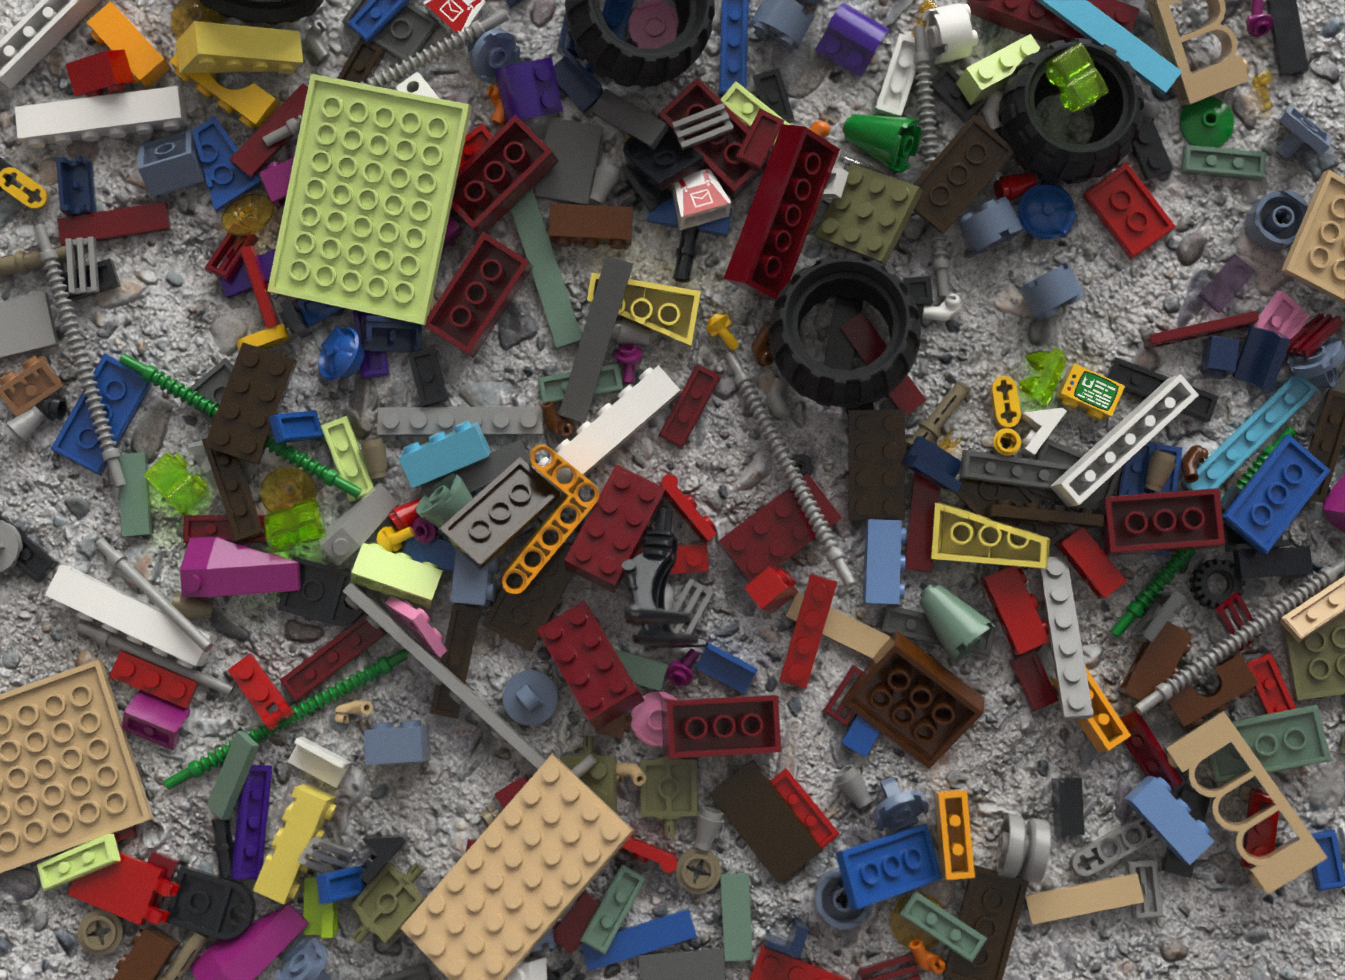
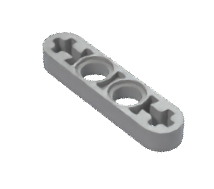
(1122, 846)

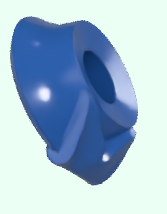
(1046, 211)
(340, 354)

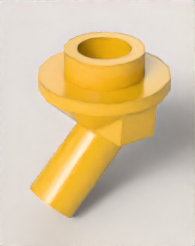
(719, 326)
(392, 539)

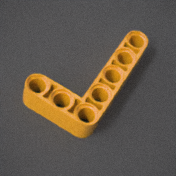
(553, 521)

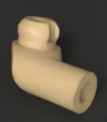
(355, 707)
(630, 770)

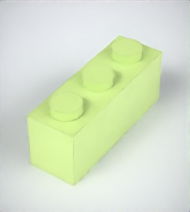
(995, 70)
(396, 575)

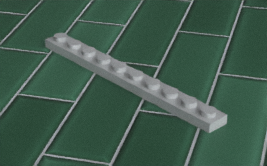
(441, 674)

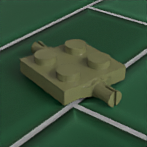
(599, 778)
(669, 790)
(388, 903)

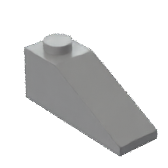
(357, 523)

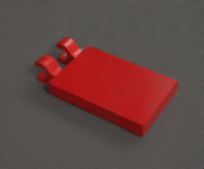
(126, 890)

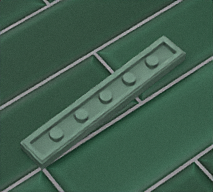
(545, 271)

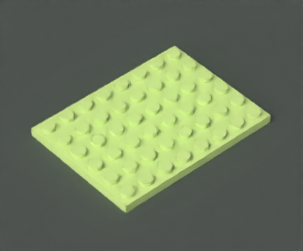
(369, 198)

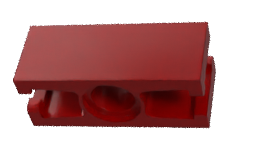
(1091, 563)

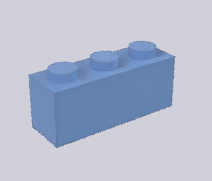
(883, 562)
(1170, 819)

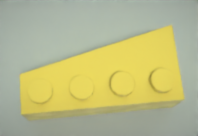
(238, 48)
(658, 307)
(978, 539)
(303, 821)

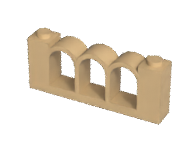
(1221, 75)
(1281, 864)

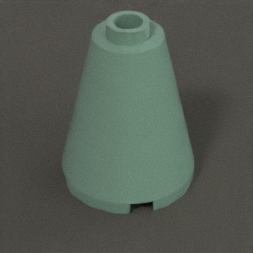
(447, 499)
(954, 622)

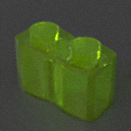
(1076, 78)
(177, 483)
(293, 526)

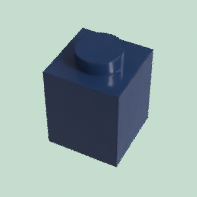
(1219, 356)

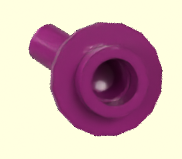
(1258, 23)
(629, 356)
(424, 531)
(679, 672)

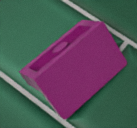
(155, 719)

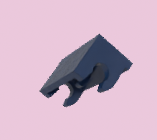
(76, 186)
(391, 335)

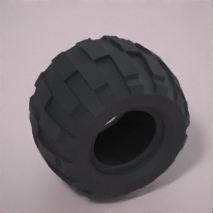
(1114, 115)

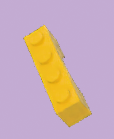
(249, 103)

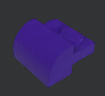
(852, 39)
(529, 89)

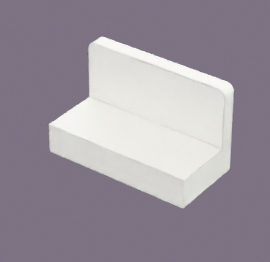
(319, 762)

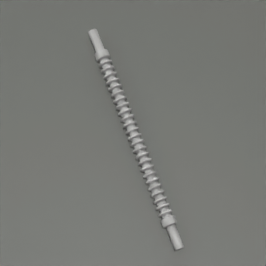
(49, 257)
(1165, 691)

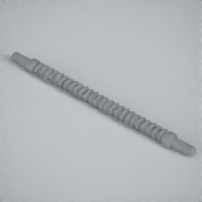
(476, 31)
(922, 60)
(834, 554)

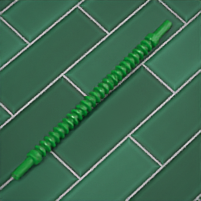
(150, 374)
(1135, 609)
(384, 665)

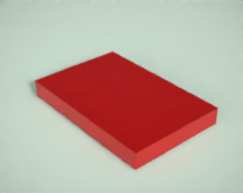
(1128, 211)

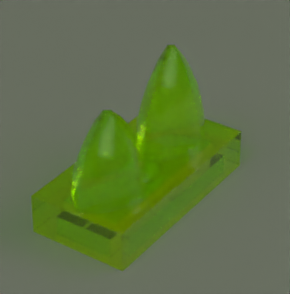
(1051, 368)

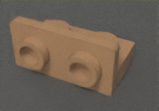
(29, 384)

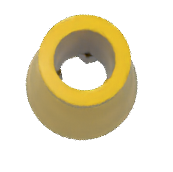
(1011, 439)

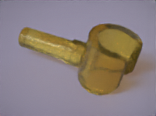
(927, 4)
(1259, 82)
(947, 443)

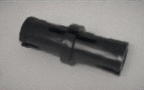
(685, 255)
(223, 845)

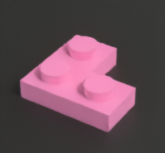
(418, 623)

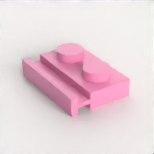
(1282, 316)

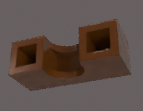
(1234, 681)

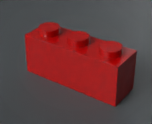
(1015, 609)

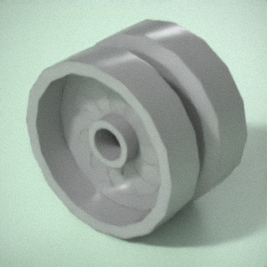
(1023, 848)

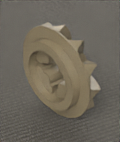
(704, 882)
(94, 944)

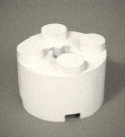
(949, 32)

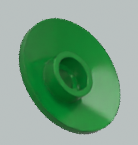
(1198, 130)

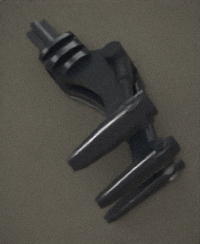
(647, 581)

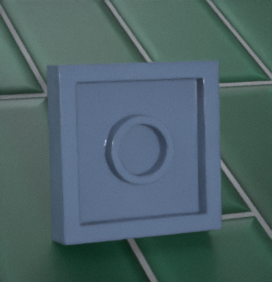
(1302, 131)

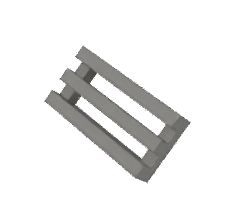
(677, 125)
(71, 265)
(699, 588)
(314, 864)
(1141, 864)

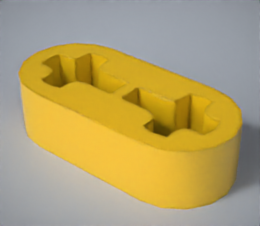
(26, 183)
(266, 338)
(1011, 401)

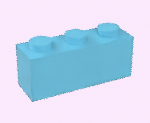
(444, 453)

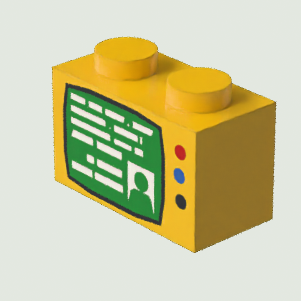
(1089, 392)

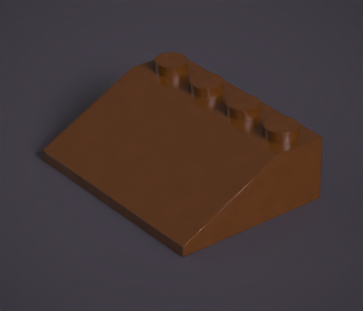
(914, 700)

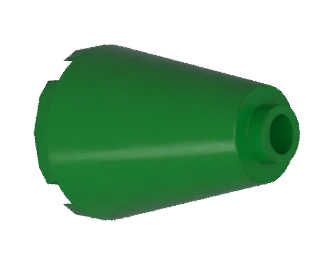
(885, 138)

